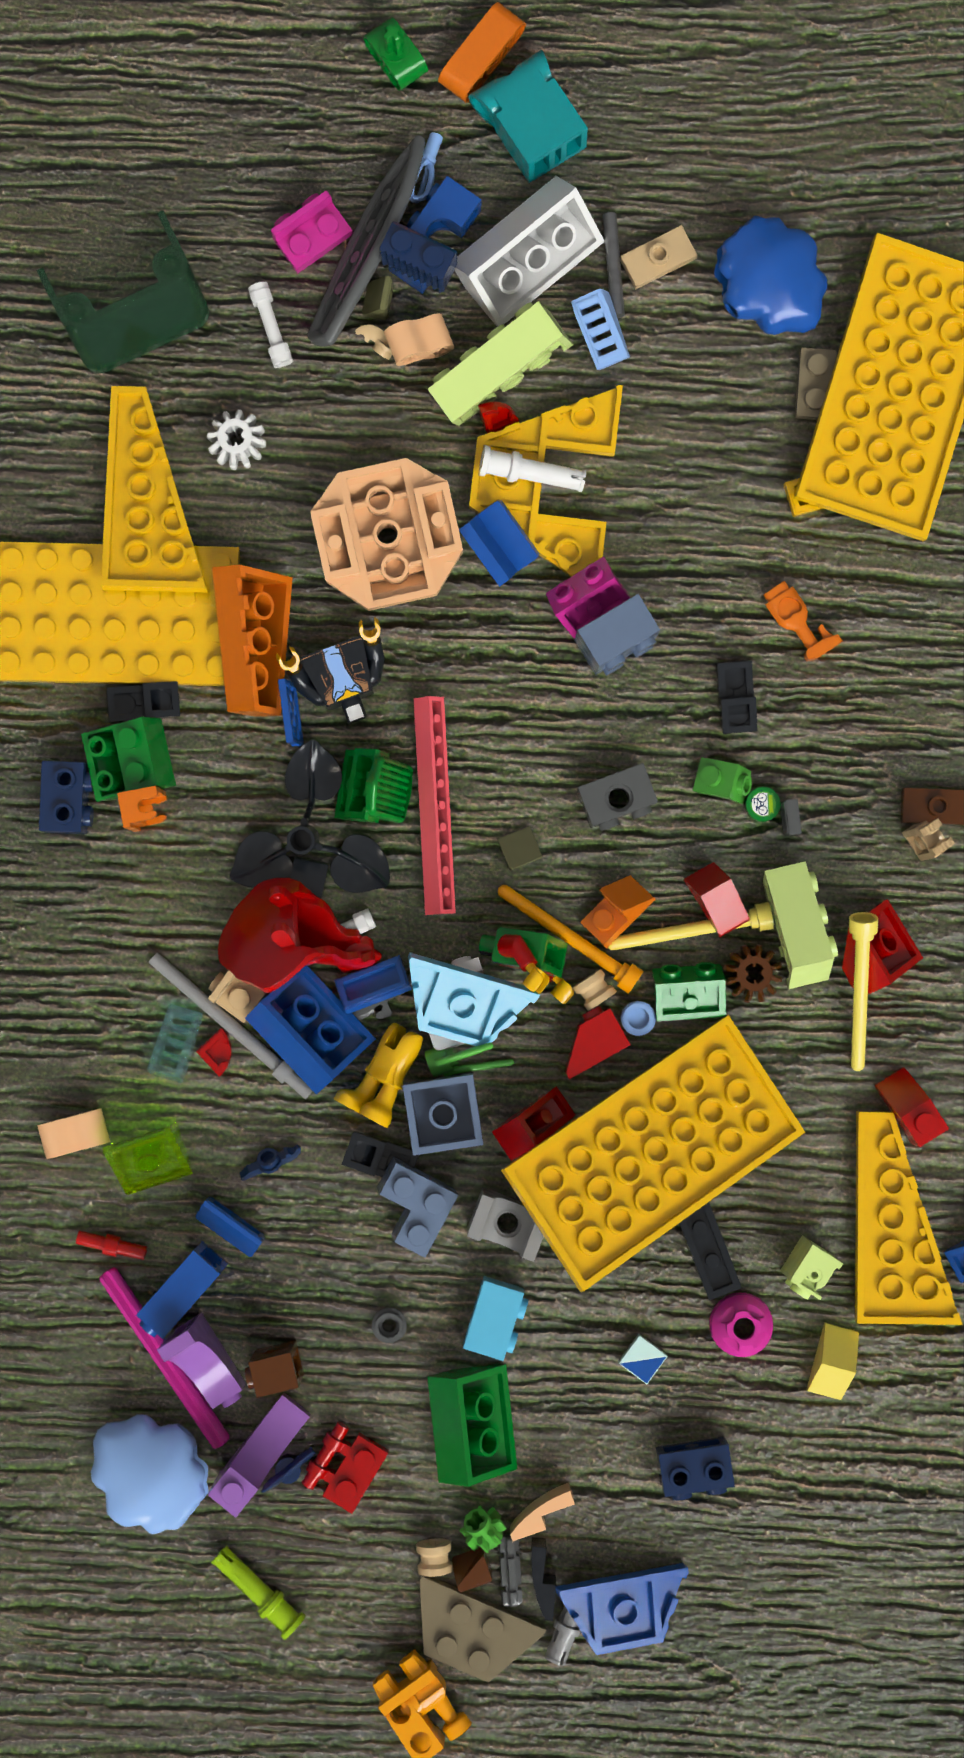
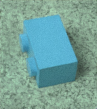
(494, 1319)

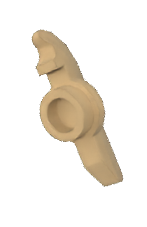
(377, 335)

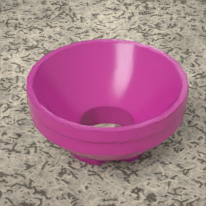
(730, 1310)

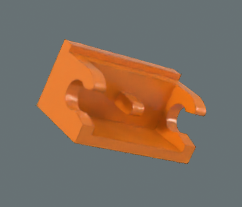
(137, 807)

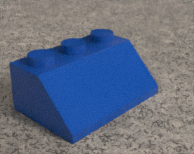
(310, 1029)

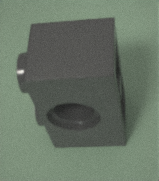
(632, 782)

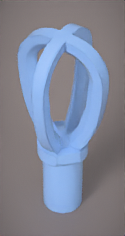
(428, 160)

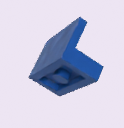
(499, 542)

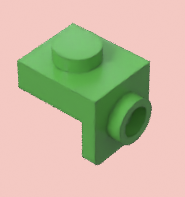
(723, 780)

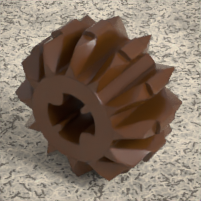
(764, 972)

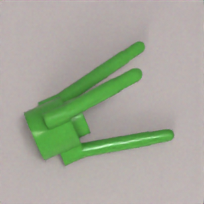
(445, 1061)

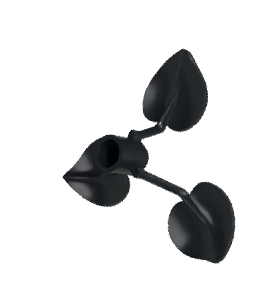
(359, 864)

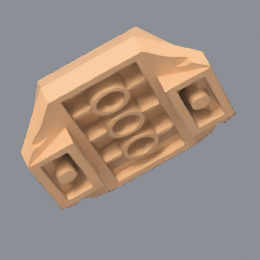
(382, 497)

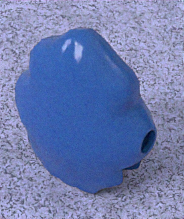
(771, 276)

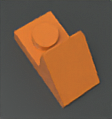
(618, 910)

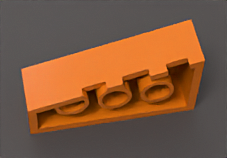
(252, 630)

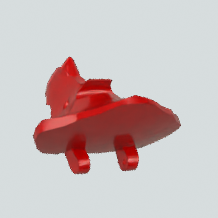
(282, 931)

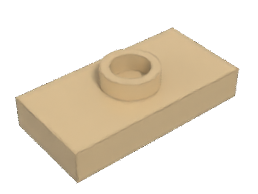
(658, 257)

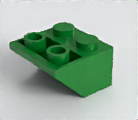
(128, 757)

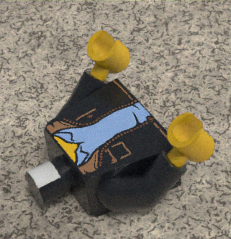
(340, 672)

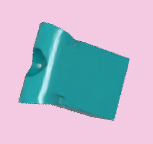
(532, 117)

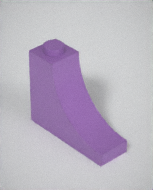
(204, 1361)
(257, 1455)

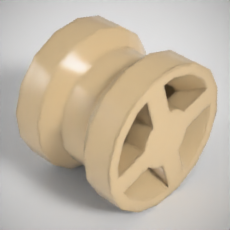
(594, 989)
(434, 1557)

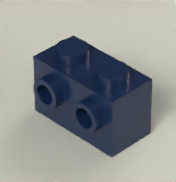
(65, 798)
(695, 1468)

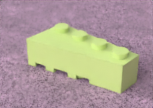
(499, 362)

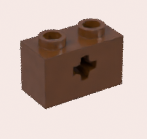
(275, 1369)

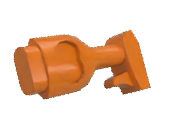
(792, 614)

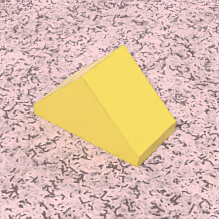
(834, 1361)

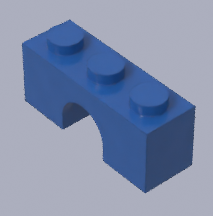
(448, 208)

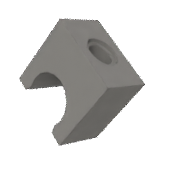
(483, 1224)

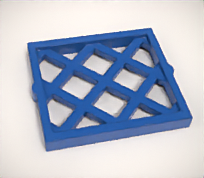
(291, 713)

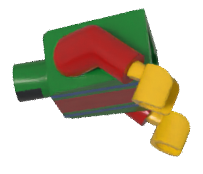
(532, 953)

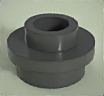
(385, 1335)

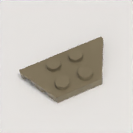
(472, 1631)

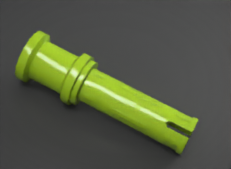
(269, 1602)

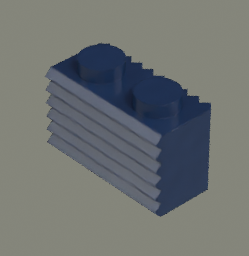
(418, 256)

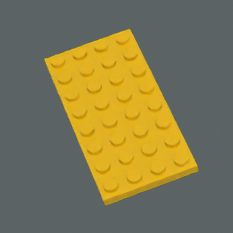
(893, 393)
(70, 630)
(653, 1153)

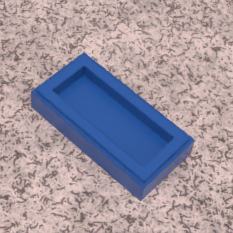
(373, 984)

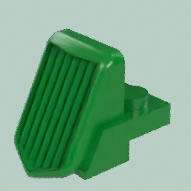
(373, 787)

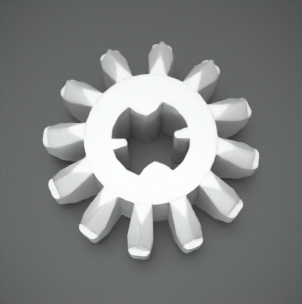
(250, 436)

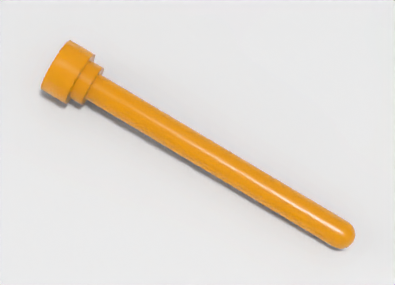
(624, 974)

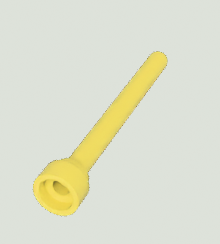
(759, 916)
(863, 928)

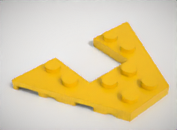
(581, 427)

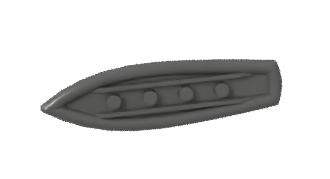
(363, 249)

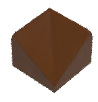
(471, 1569)

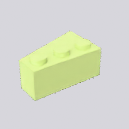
(800, 924)

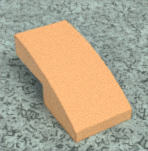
(532, 1519)

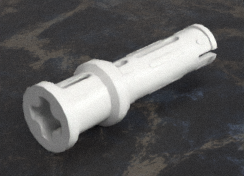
(515, 467)

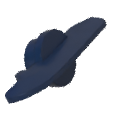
(270, 1161)
(288, 1470)

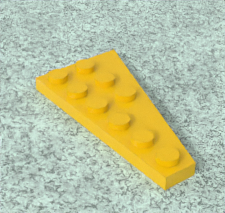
(144, 521)
(895, 1249)

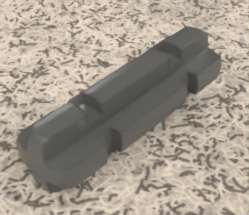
(510, 1572)

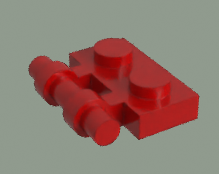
(355, 1471)

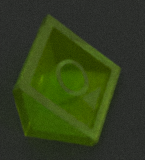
(149, 1158)

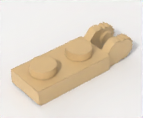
(927, 839)

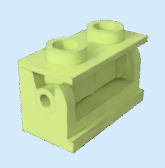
(809, 1268)

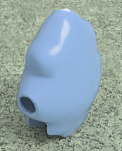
(148, 1473)

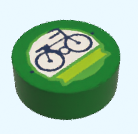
(762, 804)

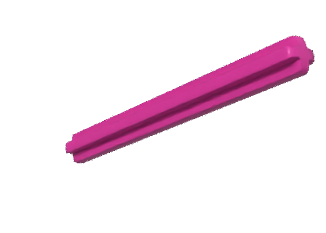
(176, 1377)

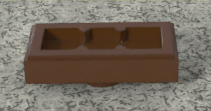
(928, 804)

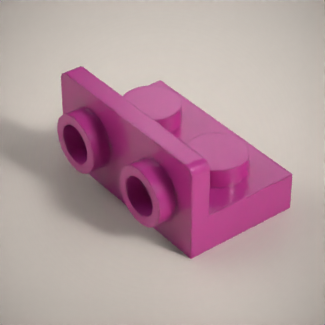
(310, 231)
(587, 596)

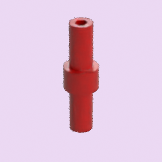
(111, 1245)

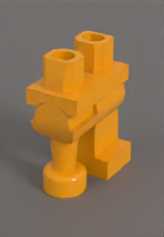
(409, 1702)

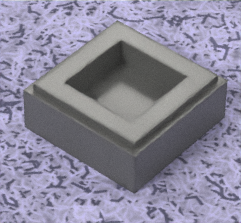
(790, 818)

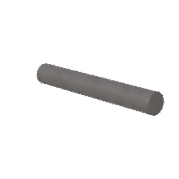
(613, 262)

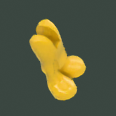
(389, 1066)

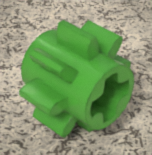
(483, 1529)

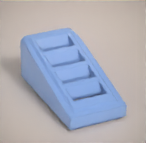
(589, 332)

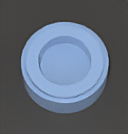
(638, 1018)

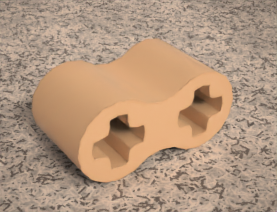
(419, 339)
(73, 1133)

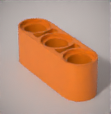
(482, 51)

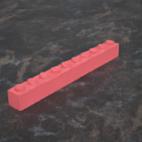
(434, 805)

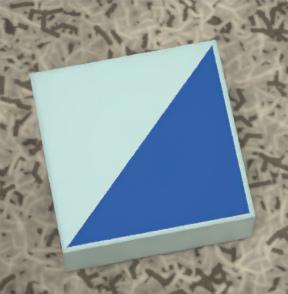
(642, 1359)

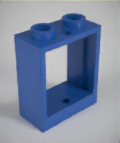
(181, 1291)

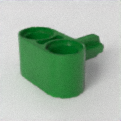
(395, 53)

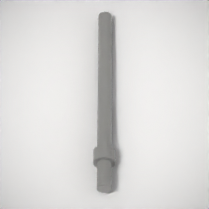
(280, 1068)

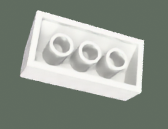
(528, 250)

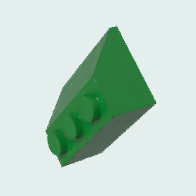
(472, 1424)

